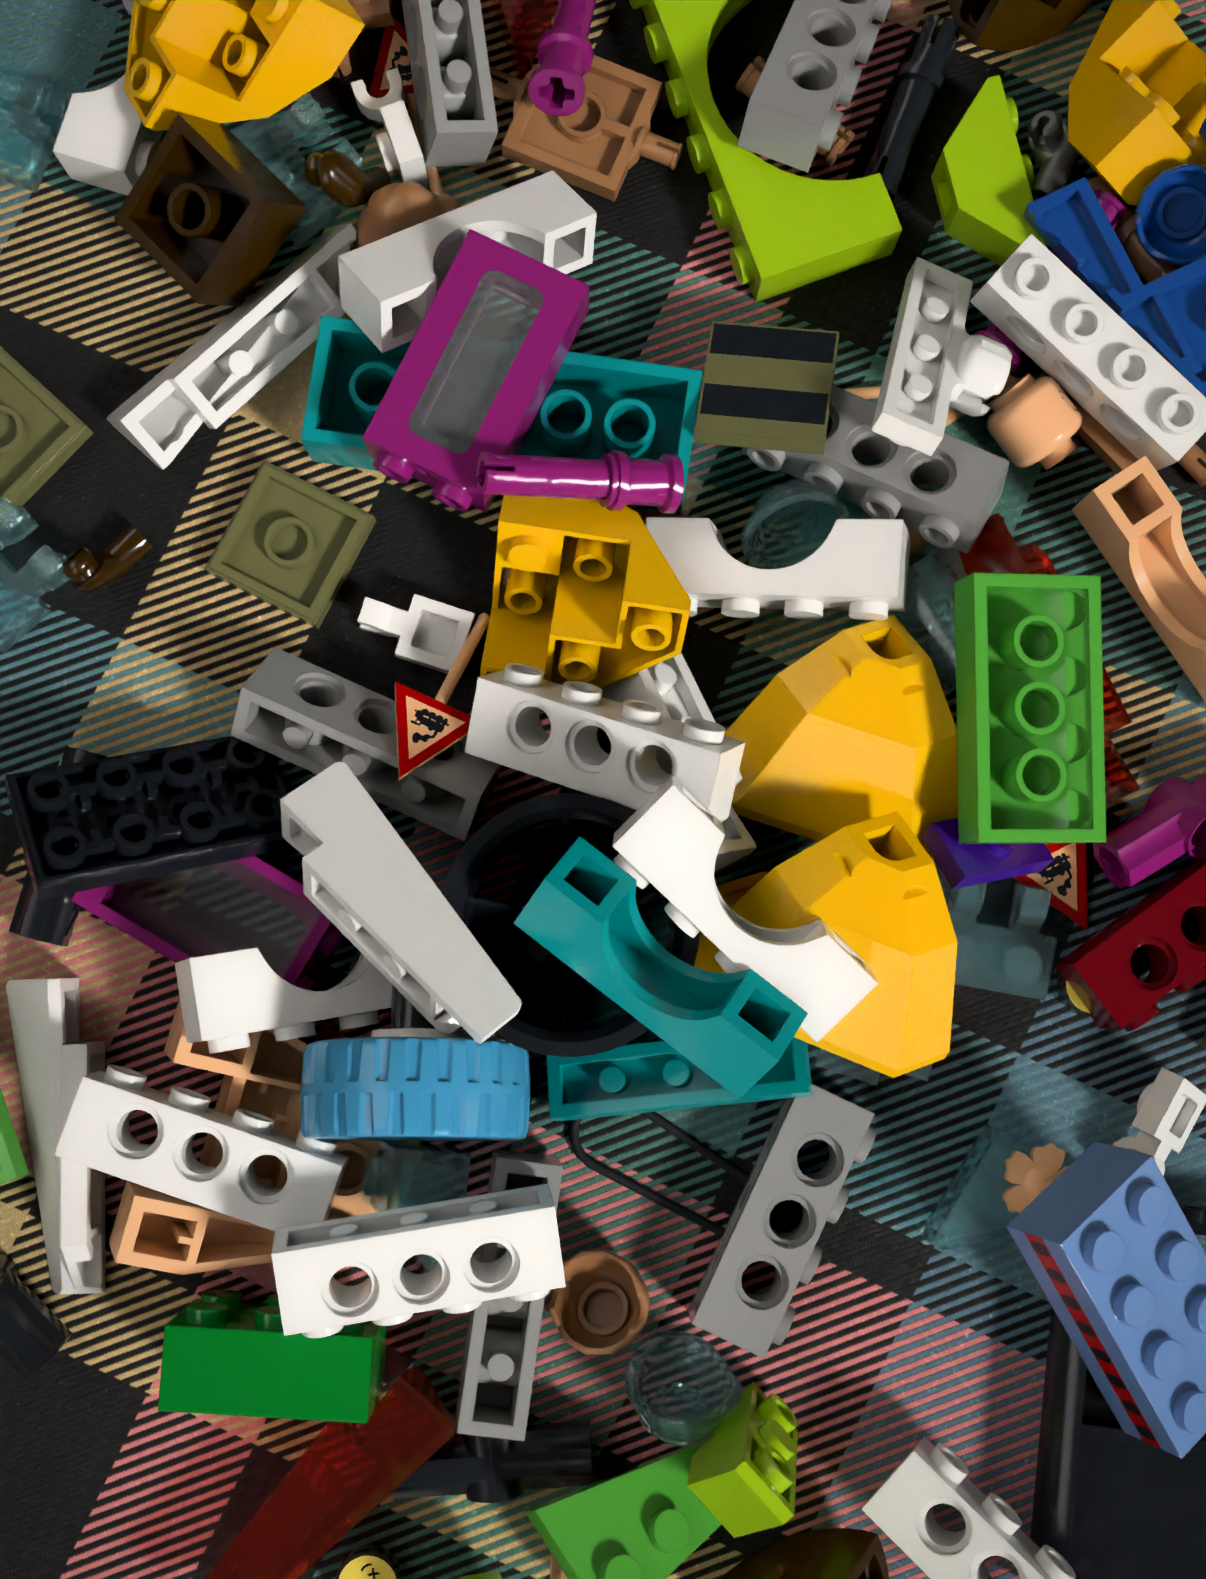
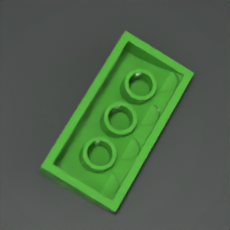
(1029, 709)

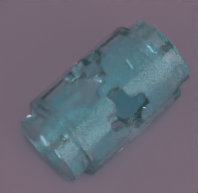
(933, 606)

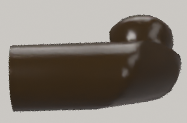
(343, 179)
(109, 564)

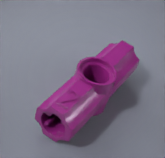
(1163, 832)

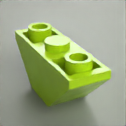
(985, 179)
(749, 1465)

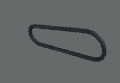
(658, 1198)

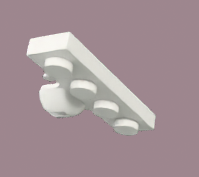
(935, 361)

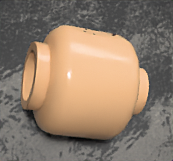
(1034, 422)

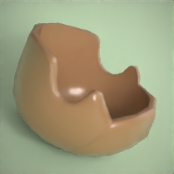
(601, 1304)

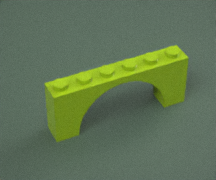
(780, 223)

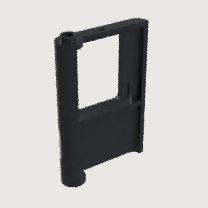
(1108, 1496)

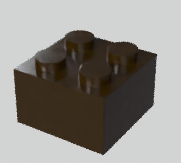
(209, 212)

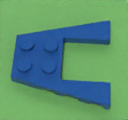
(1163, 312)

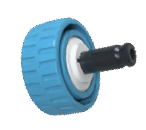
(414, 1085)

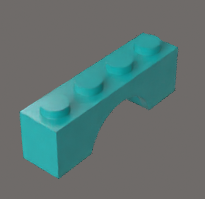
(718, 1021)

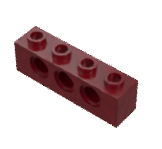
(1102, 968)

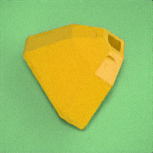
(232, 56)
(1138, 97)
(581, 593)
(850, 738)
(889, 907)

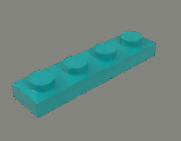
(659, 1079)

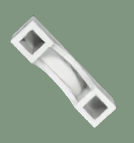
(105, 138)
(395, 279)
(854, 570)
(675, 849)
(240, 994)

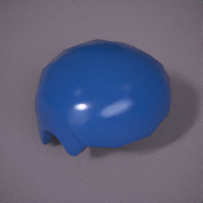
(1173, 215)

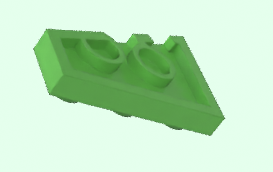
(628, 1524)

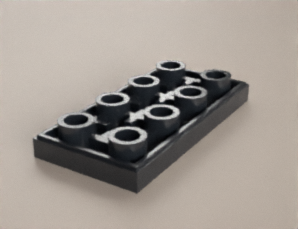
(146, 814)

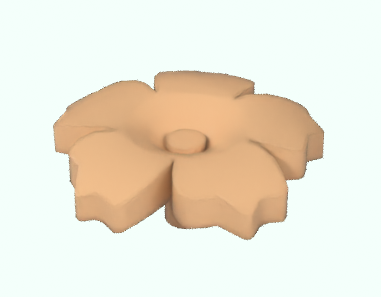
(1031, 1175)

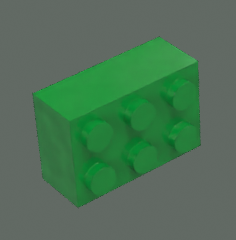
(237, 1362)

